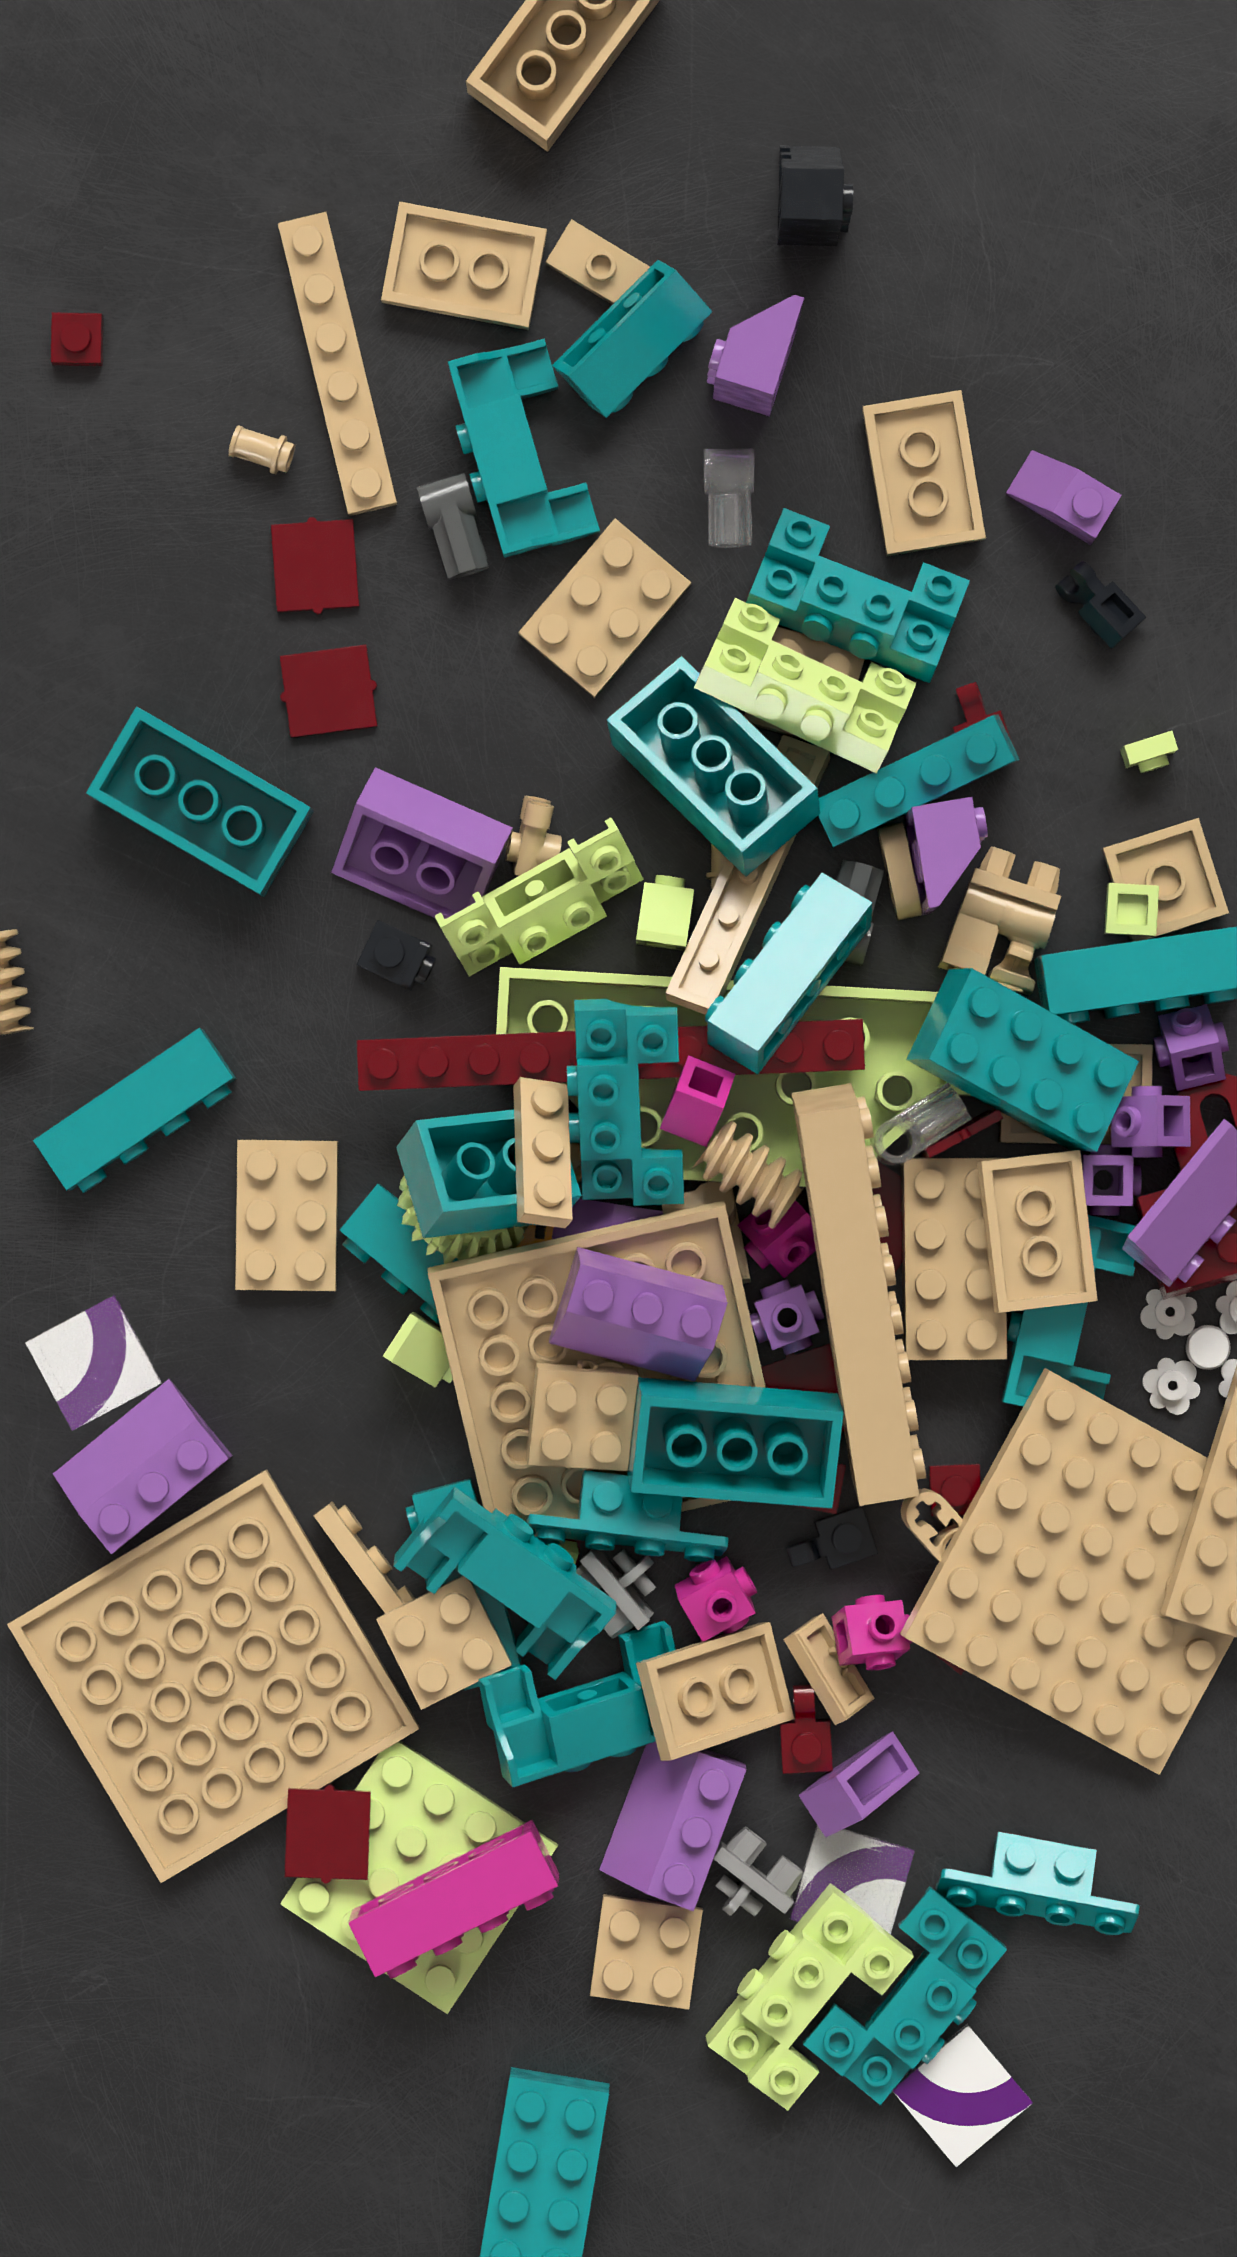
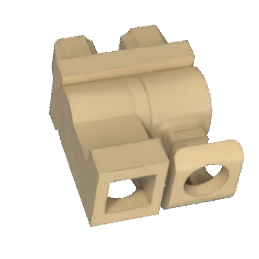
(1006, 908)

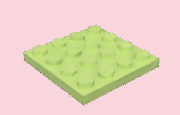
(416, 1824)

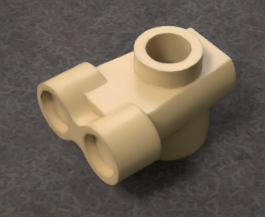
(532, 843)

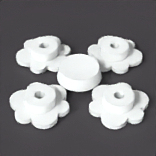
(1205, 1347)

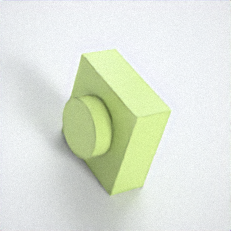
(1150, 752)
(1131, 909)

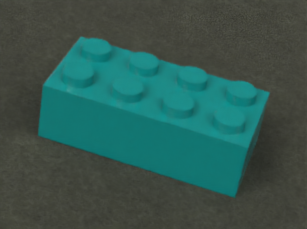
(714, 767)
(200, 801)
(1138, 973)
(1022, 1060)
(735, 1443)
(545, 2166)

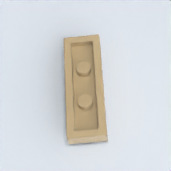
(542, 1153)
(367, 1564)

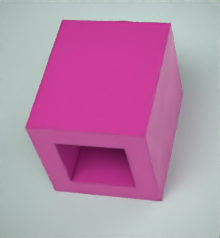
(697, 1101)

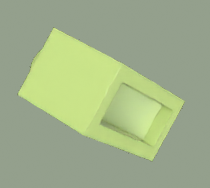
(665, 913)
(420, 1350)

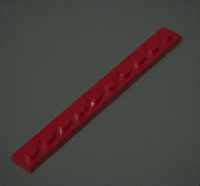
(545, 1056)

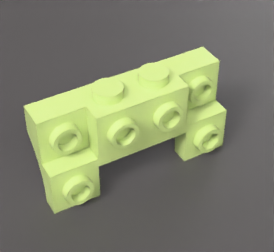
(801, 693)
(543, 903)
(794, 1986)

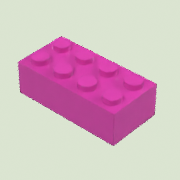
(454, 1899)

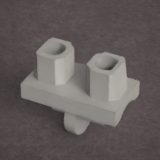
(630, 1606)
(738, 1859)

